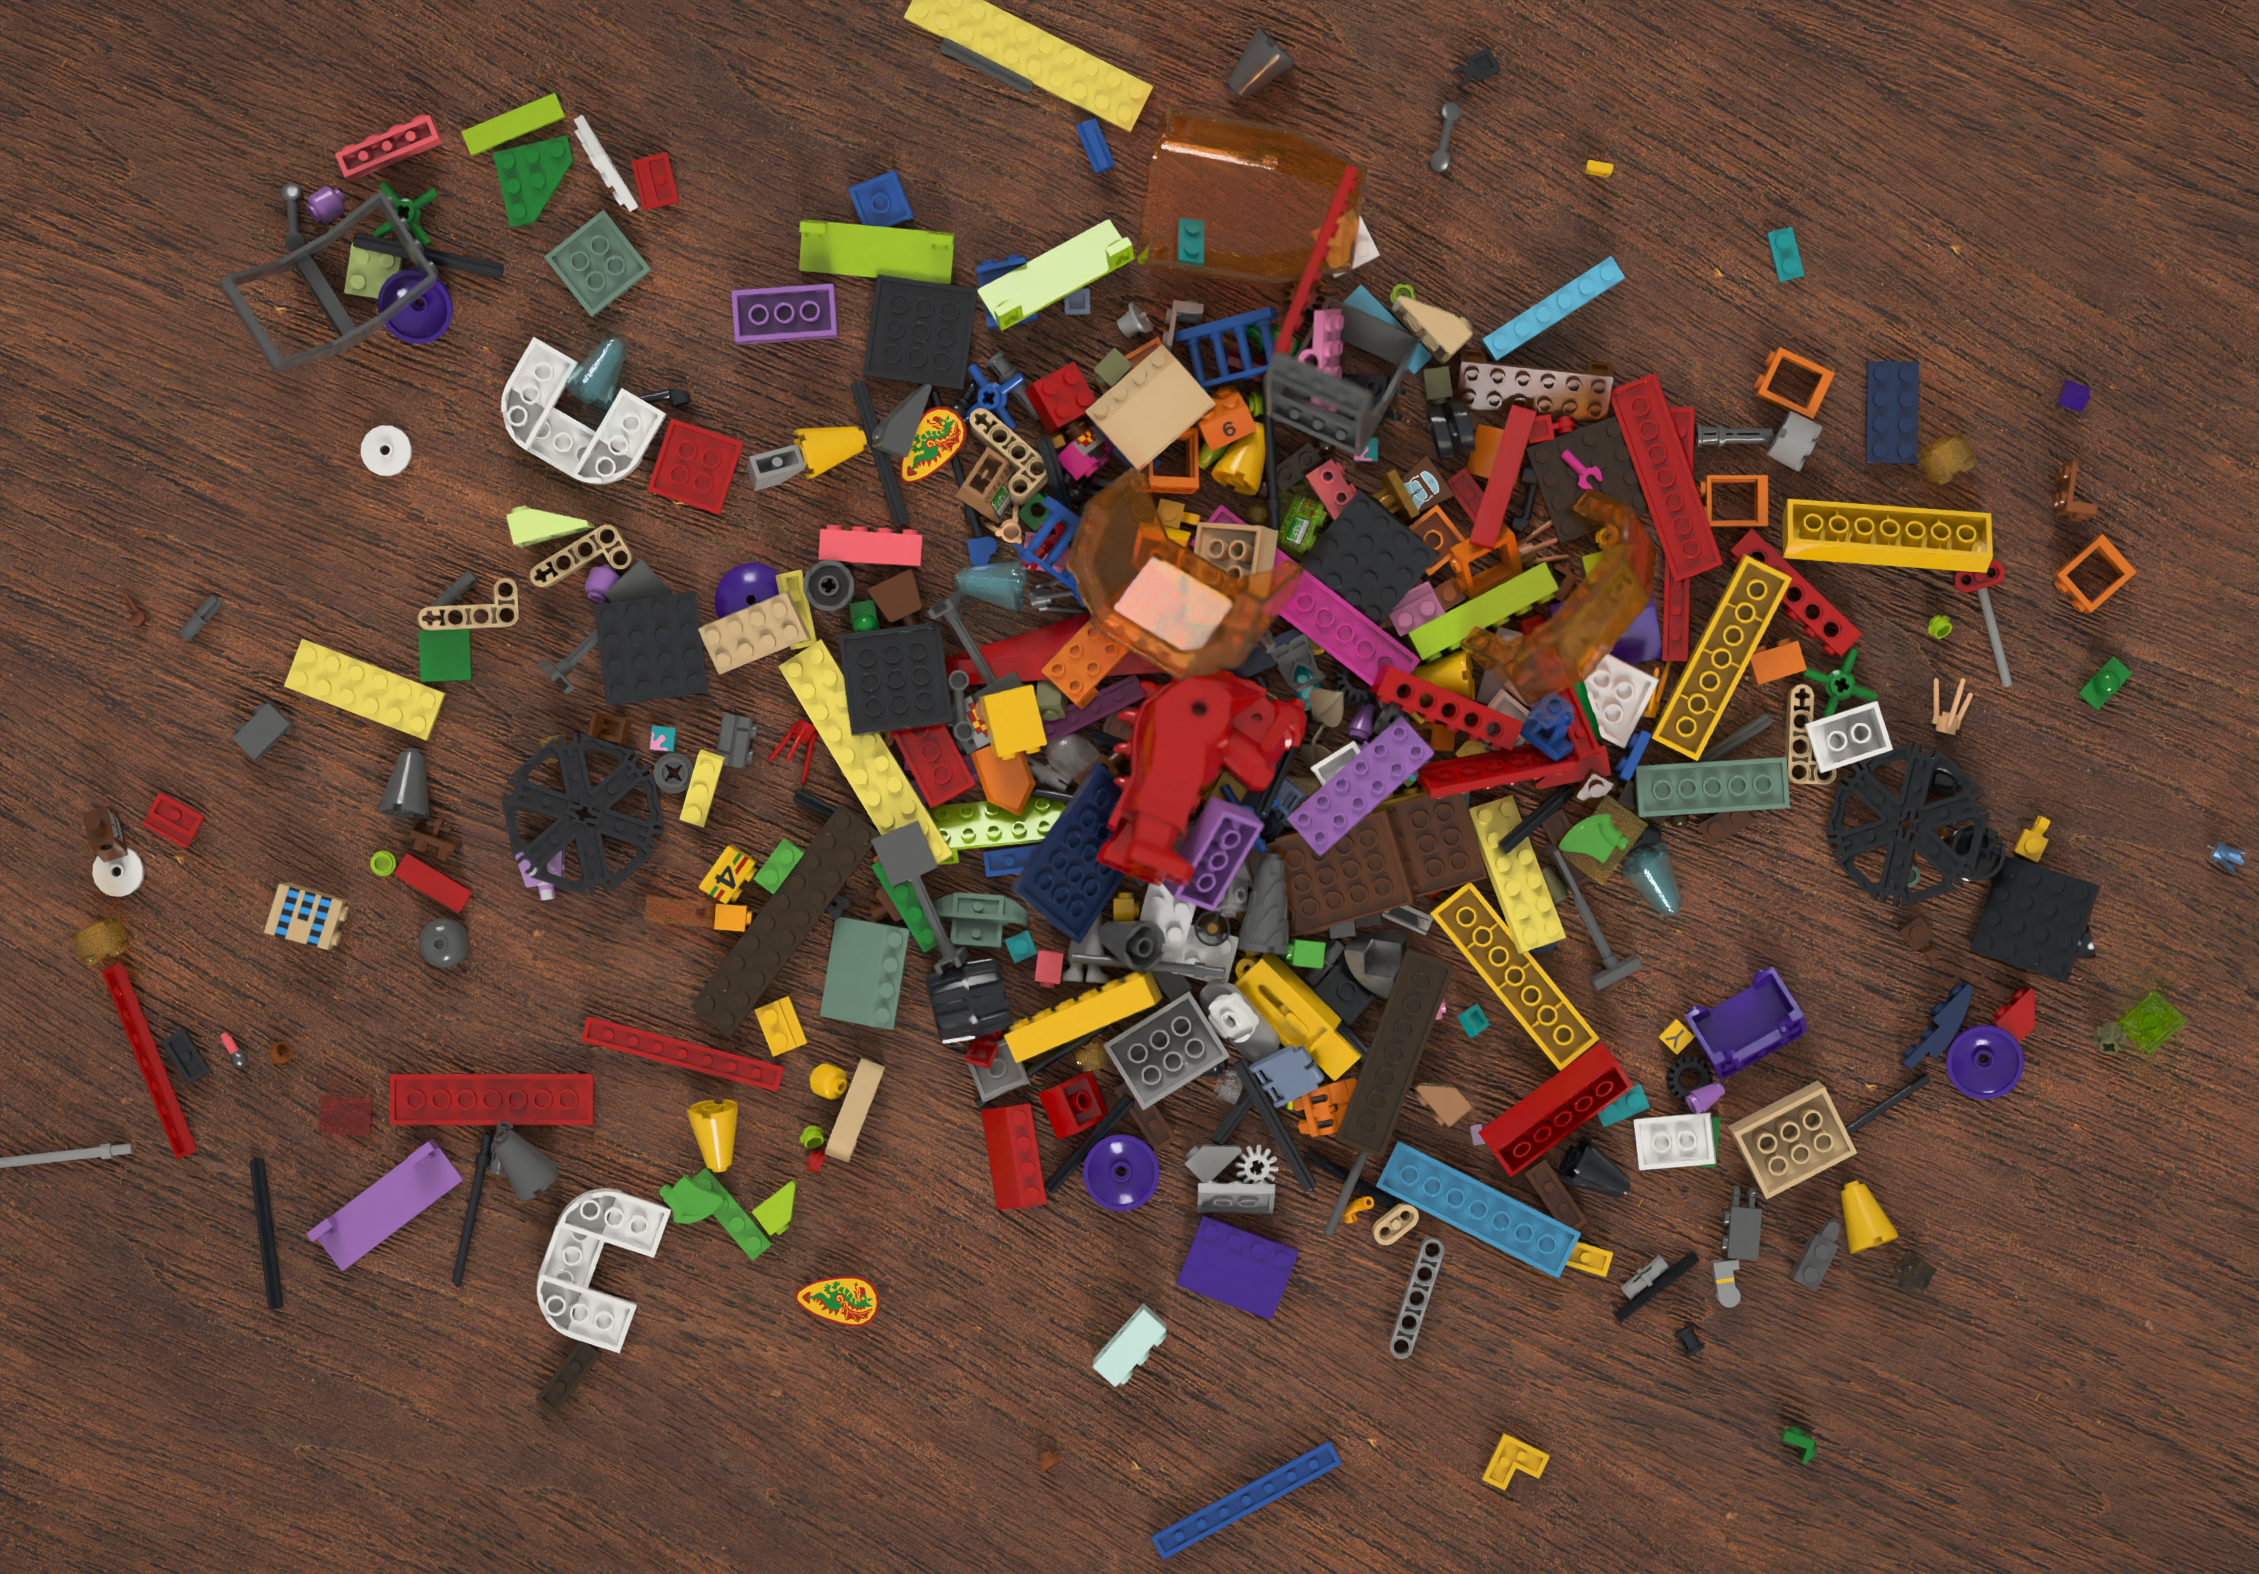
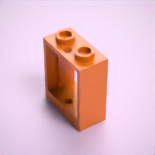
(1817, 393)
(1179, 485)
(1760, 499)
(2112, 557)
(1505, 570)

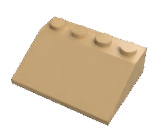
(1438, 330)
(1150, 407)
(1237, 547)
(1792, 1139)

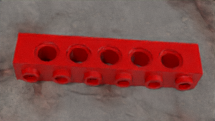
(1845, 632)
(1390, 678)

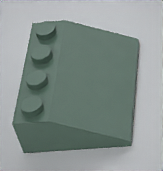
(865, 972)

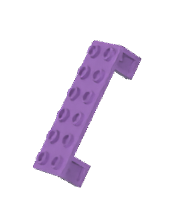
(1360, 786)
(387, 1205)

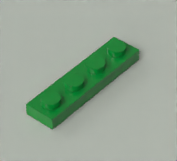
(909, 907)

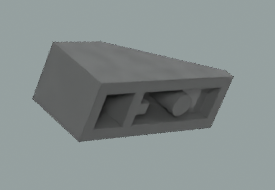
(899, 427)

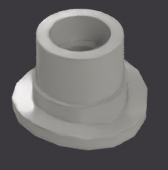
(1134, 321)

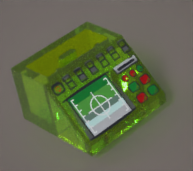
(1300, 523)

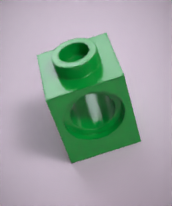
(1025, 513)

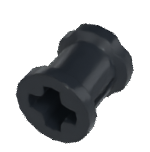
(1689, 1340)

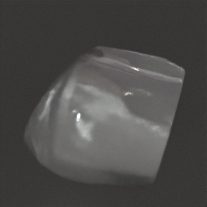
(1070, 755)

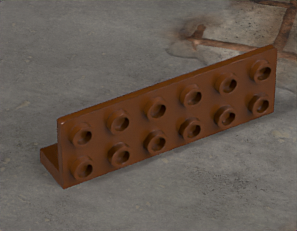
(1539, 389)

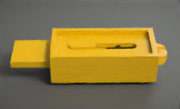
(1295, 1012)

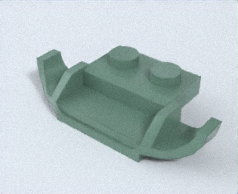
(979, 918)

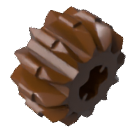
(1313, 303)

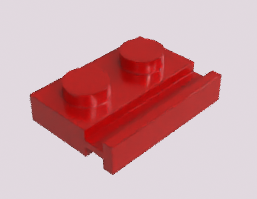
(655, 181)
(173, 820)

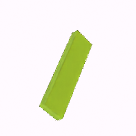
(513, 124)

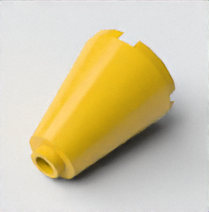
(828, 447)
(1243, 463)
(1450, 673)
(715, 1131)
(1864, 1219)

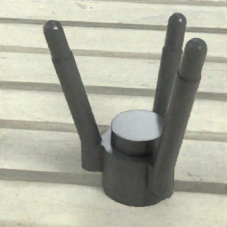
(1041, 597)

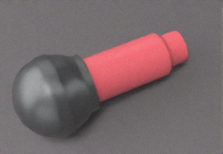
(238, 1057)

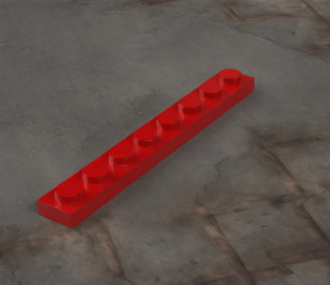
(1320, 252)
(682, 1053)
(149, 1060)

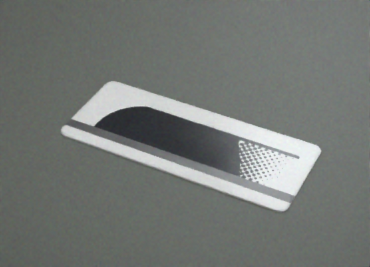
(1410, 918)

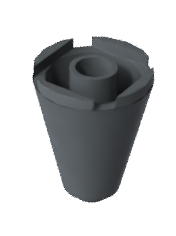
(1258, 65)
(407, 788)
(1133, 943)
(524, 1164)

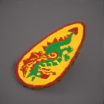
(935, 443)
(841, 1300)

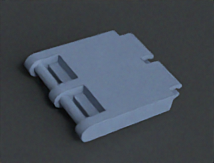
(1288, 796)
(1288, 1074)

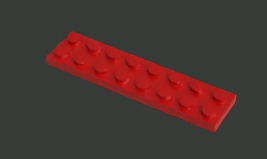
(1665, 478)
(492, 1099)

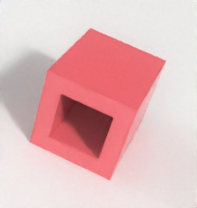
(1049, 968)

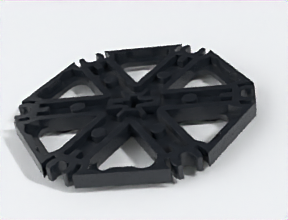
(579, 791)
(1891, 833)

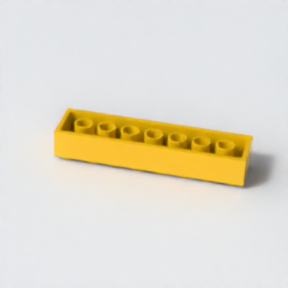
(1887, 535)
(1720, 657)
(1514, 976)

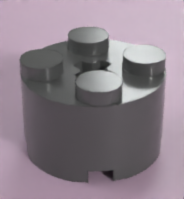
(841, 577)

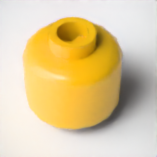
(828, 1081)

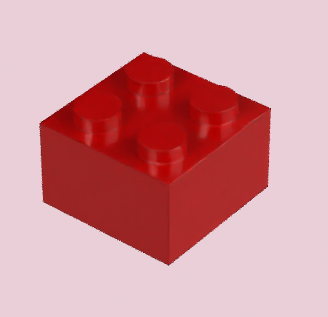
(1060, 397)

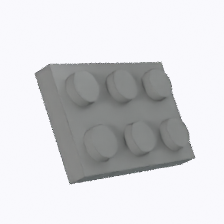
(1236, 1198)

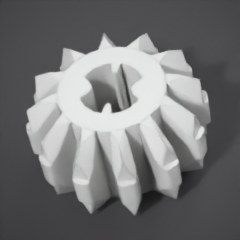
(1247, 1164)

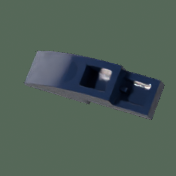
(1947, 1019)

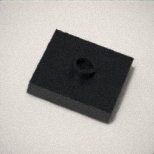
(1344, 993)

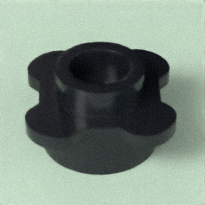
(1276, 826)
(842, 903)

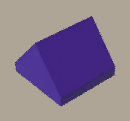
(2074, 396)

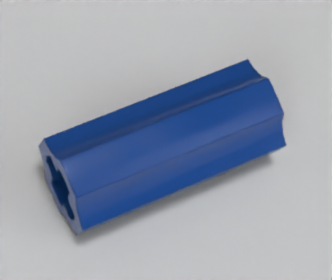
(1095, 146)

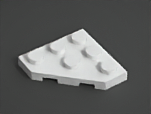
(603, 163)
(1619, 697)

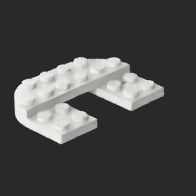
(563, 441)
(1175, 920)
(573, 1255)

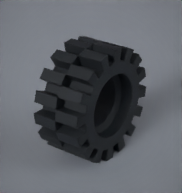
(1350, 693)
(1681, 1065)

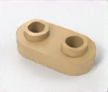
(1396, 1225)

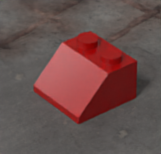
(1073, 1104)

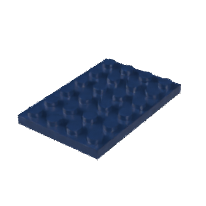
(1063, 872)

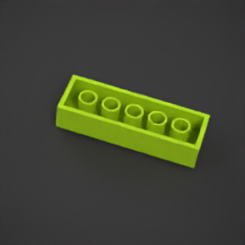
(1483, 611)

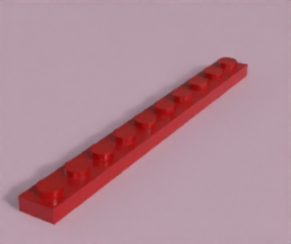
(1678, 594)

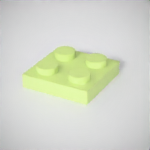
(369, 271)

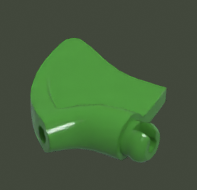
(1594, 837)
(690, 1201)

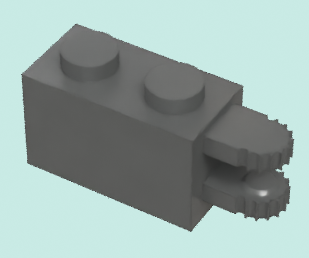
(1742, 1227)
(1816, 1255)

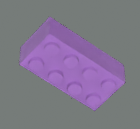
(785, 314)
(1216, 850)

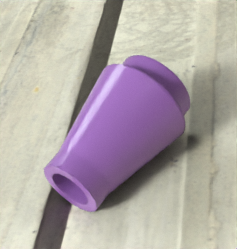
(1362, 723)
(1704, 1097)

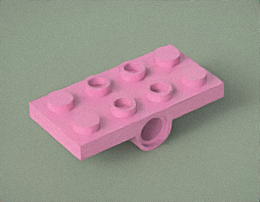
(1326, 346)

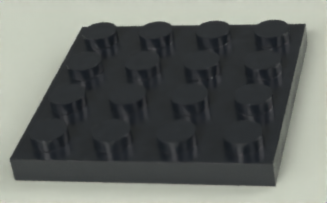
(920, 332)
(1369, 557)
(650, 648)
(895, 679)
(2035, 918)

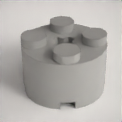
(1794, 440)

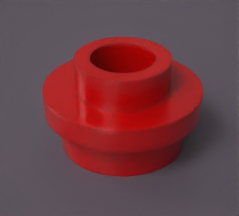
(815, 1161)

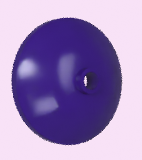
(418, 321)
(743, 582)
(1985, 1077)
(1123, 1191)

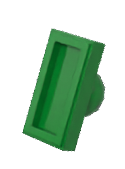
(864, 616)
(2104, 683)

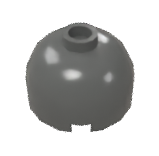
(444, 942)

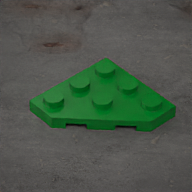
(531, 177)

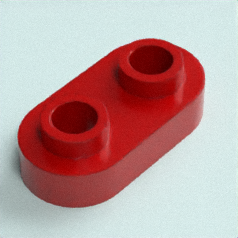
(1978, 579)

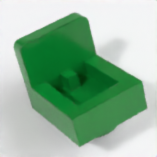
(1797, 1437)

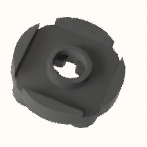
(1387, 715)

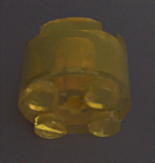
(1946, 457)
(100, 939)

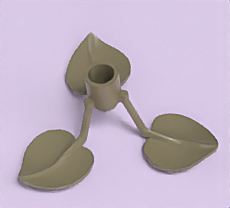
(1326, 707)

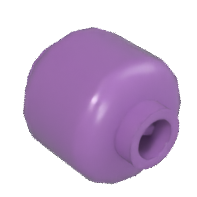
(326, 205)
(600, 581)

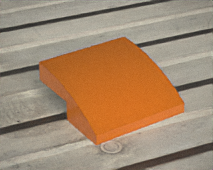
(1486, 444)

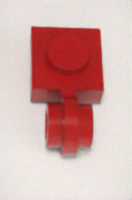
(1543, 428)
(983, 1050)

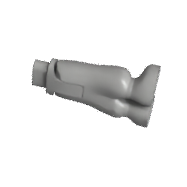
(1089, 945)

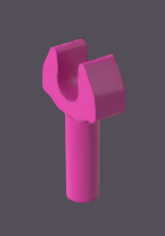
(1581, 470)

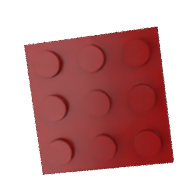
(695, 466)

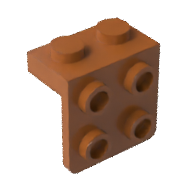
(2063, 500)

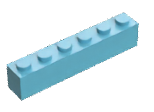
(1552, 309)

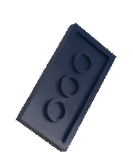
(1891, 412)

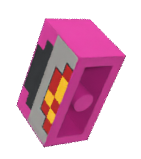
(1085, 454)

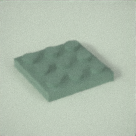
(597, 263)

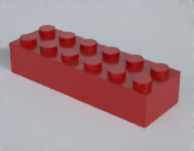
(1555, 1109)

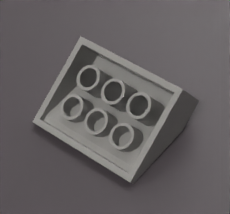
(1166, 1050)

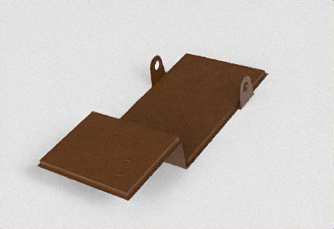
(1377, 864)

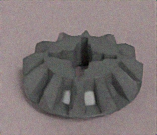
(661, 772)

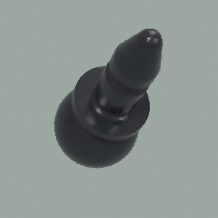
(962, 403)

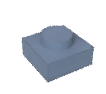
(1078, 302)

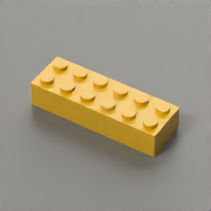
(1082, 1016)

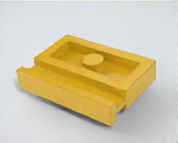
(781, 1026)

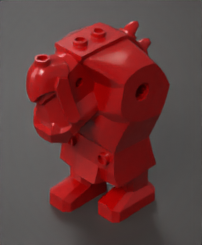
(1175, 755)

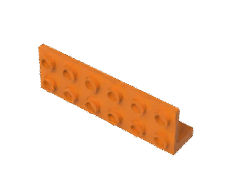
(1083, 664)

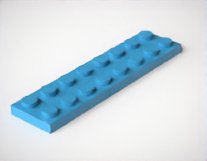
(1478, 1209)

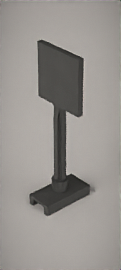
(634, 584)
(952, 615)
(905, 857)
(1614, 969)

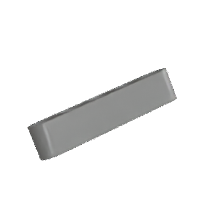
(1416, 1310)

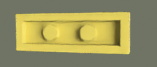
(794, 583)
(702, 788)

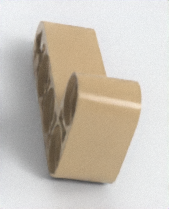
(1006, 449)
(578, 561)
(467, 612)
(1793, 733)
(854, 1110)

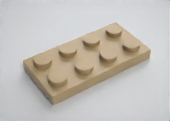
(754, 632)

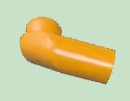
(1357, 1205)

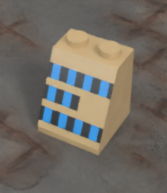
(306, 916)

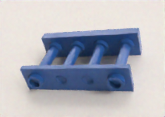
(1214, 330)
(1056, 513)

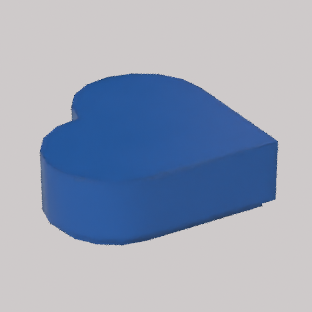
(981, 549)

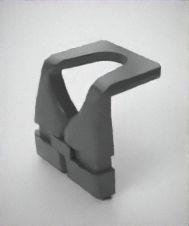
(1296, 654)

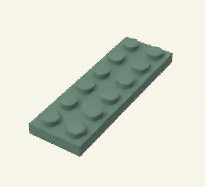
(1712, 787)

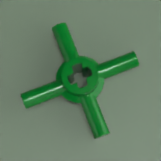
(414, 213)
(1848, 680)

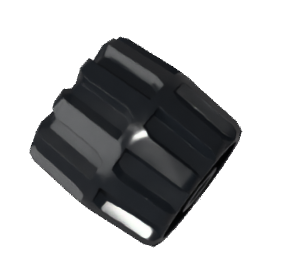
(968, 1001)

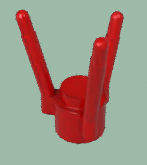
(802, 733)

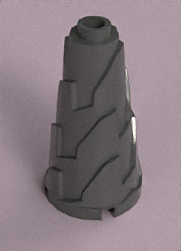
(1265, 920)

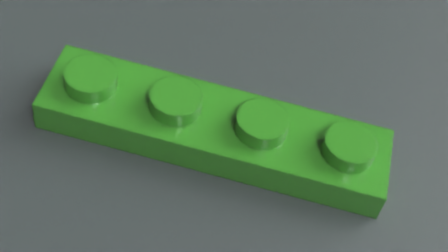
(734, 1217)

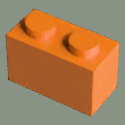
(1776, 662)

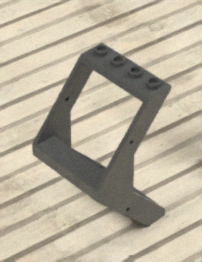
(303, 262)
(1286, 371)

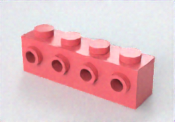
(389, 148)
(1331, 487)
(871, 547)

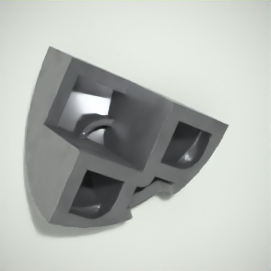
(1377, 958)

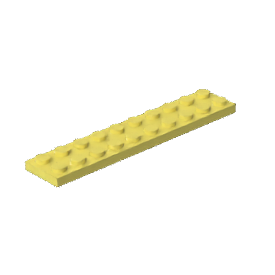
(1036, 56)
(862, 758)

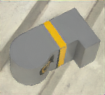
(1724, 1281)

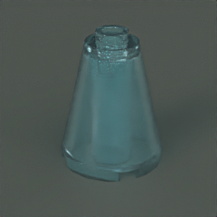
(599, 374)
(995, 583)
(1655, 879)

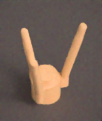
(1010, 529)
(1949, 721)

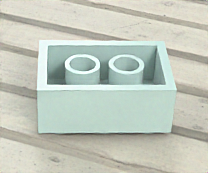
(1130, 1346)

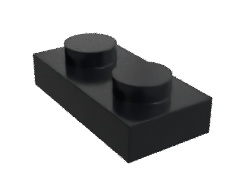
(186, 1056)

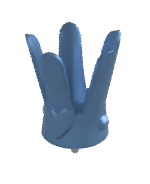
(2221, 852)

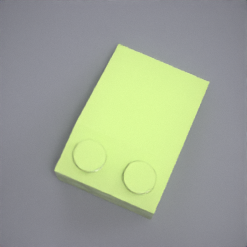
(537, 526)

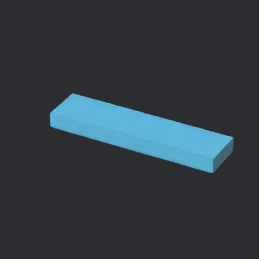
(1365, 302)

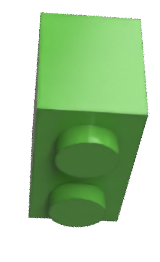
(779, 865)
(1305, 953)

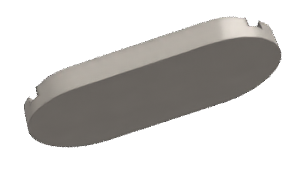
(1263, 1040)

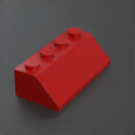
(1014, 1156)

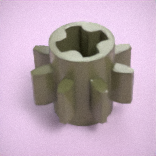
(2109, 1038)

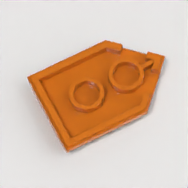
(1004, 781)

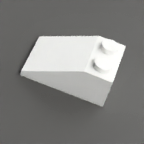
(1848, 736)

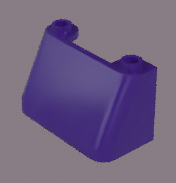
(1747, 1024)

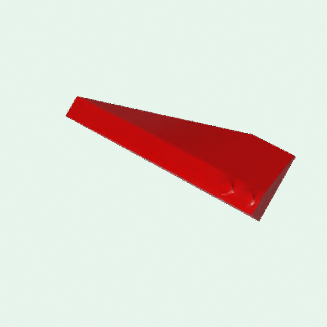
(1033, 650)

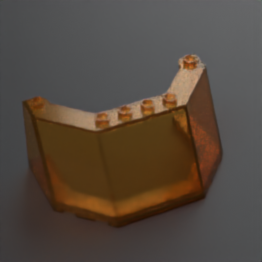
(1164, 596)
(1590, 619)

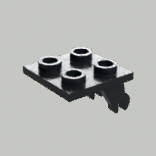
(1375, 384)

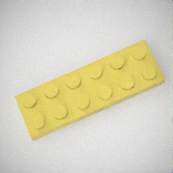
(364, 689)
(1516, 877)

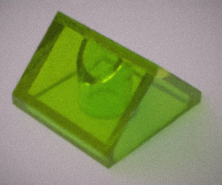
(2151, 1023)

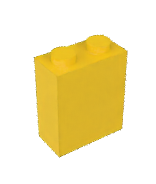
(1013, 722)

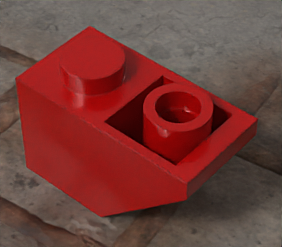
(2018, 1015)

